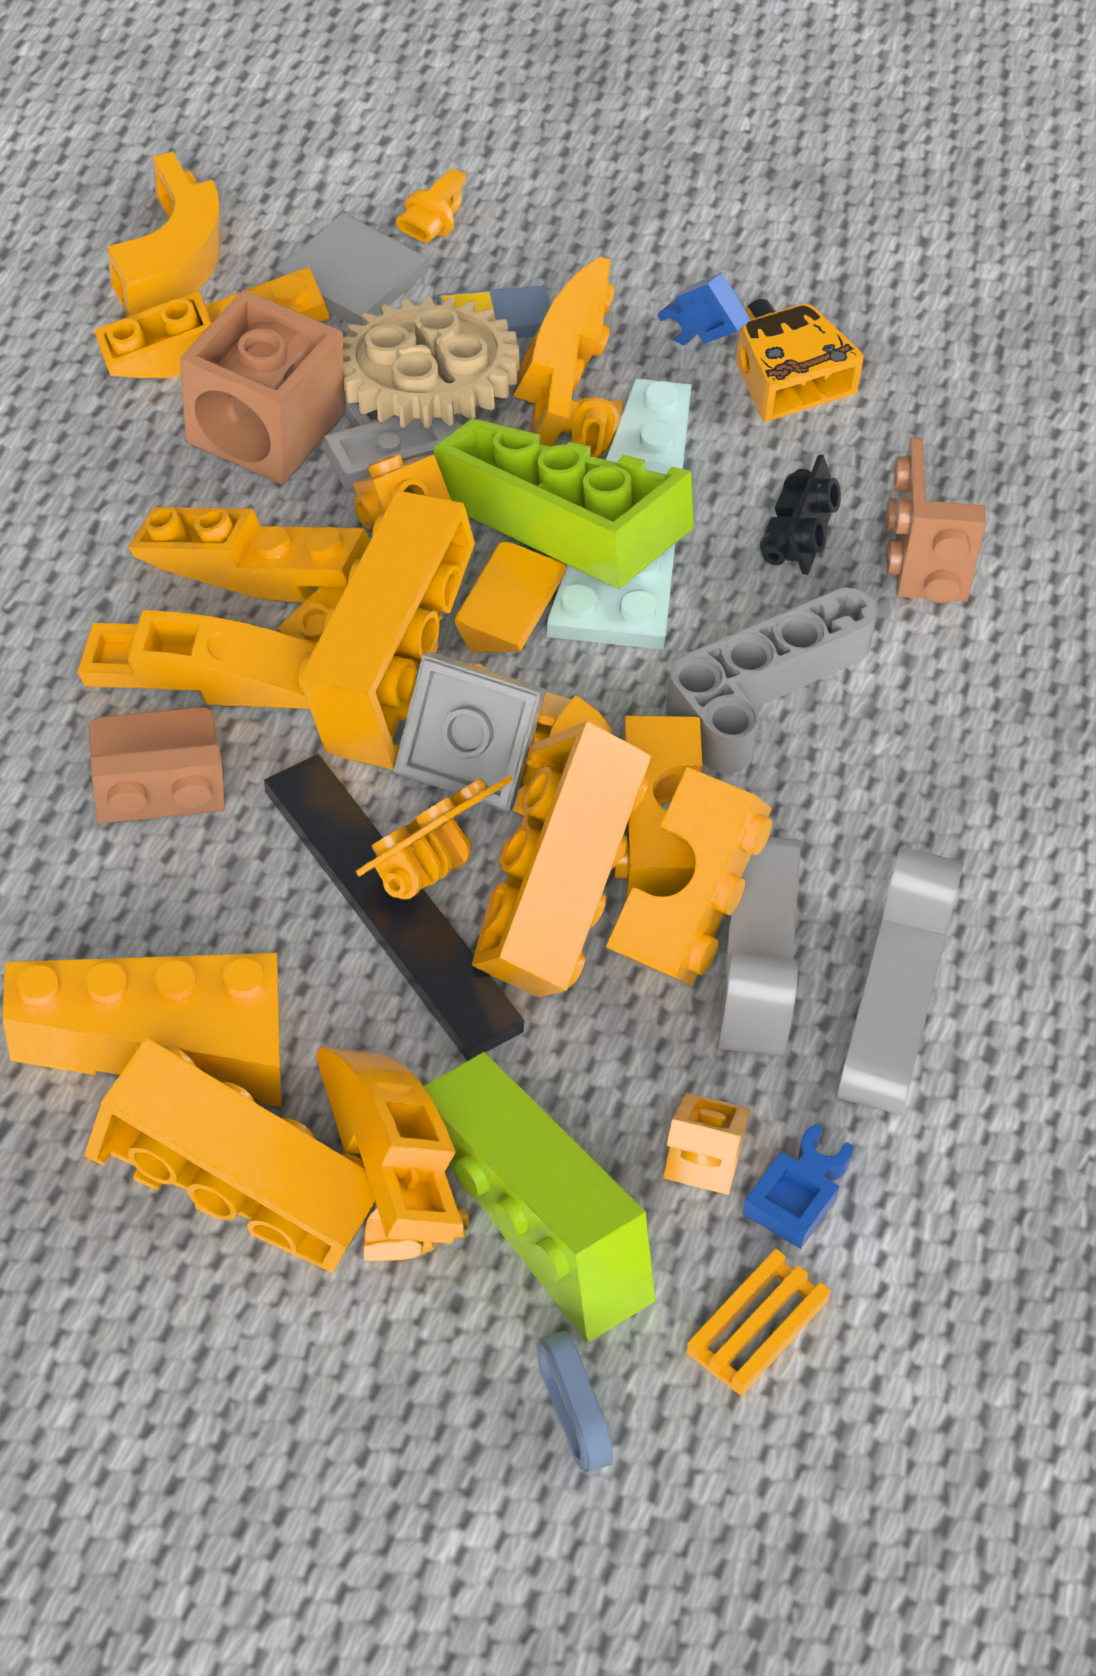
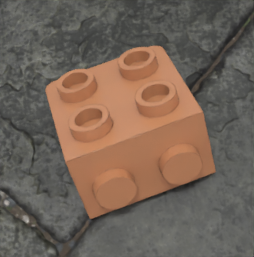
(934, 540)
(155, 765)

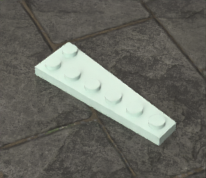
(637, 613)

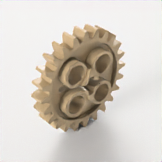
(429, 361)

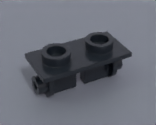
(802, 517)

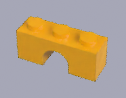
(654, 857)
(679, 930)

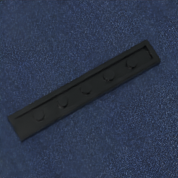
(408, 930)

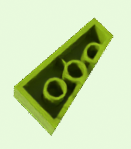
(564, 501)
(547, 1197)

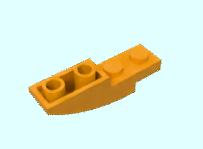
(156, 338)
(563, 348)
(242, 556)
(201, 653)
(401, 1140)

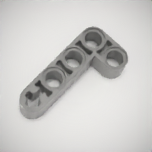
(763, 663)
(760, 954)
(900, 981)

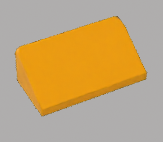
(508, 599)

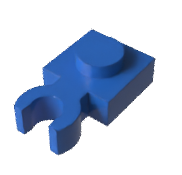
(706, 310)
(799, 1193)

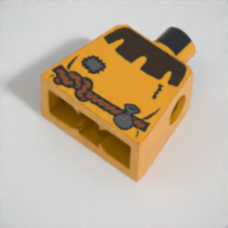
(794, 359)

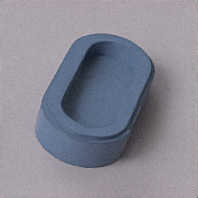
(574, 1401)

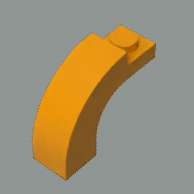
(179, 253)

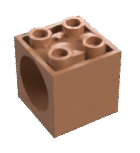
(262, 386)

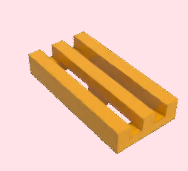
(792, 1281)

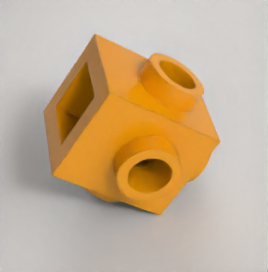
(387, 475)

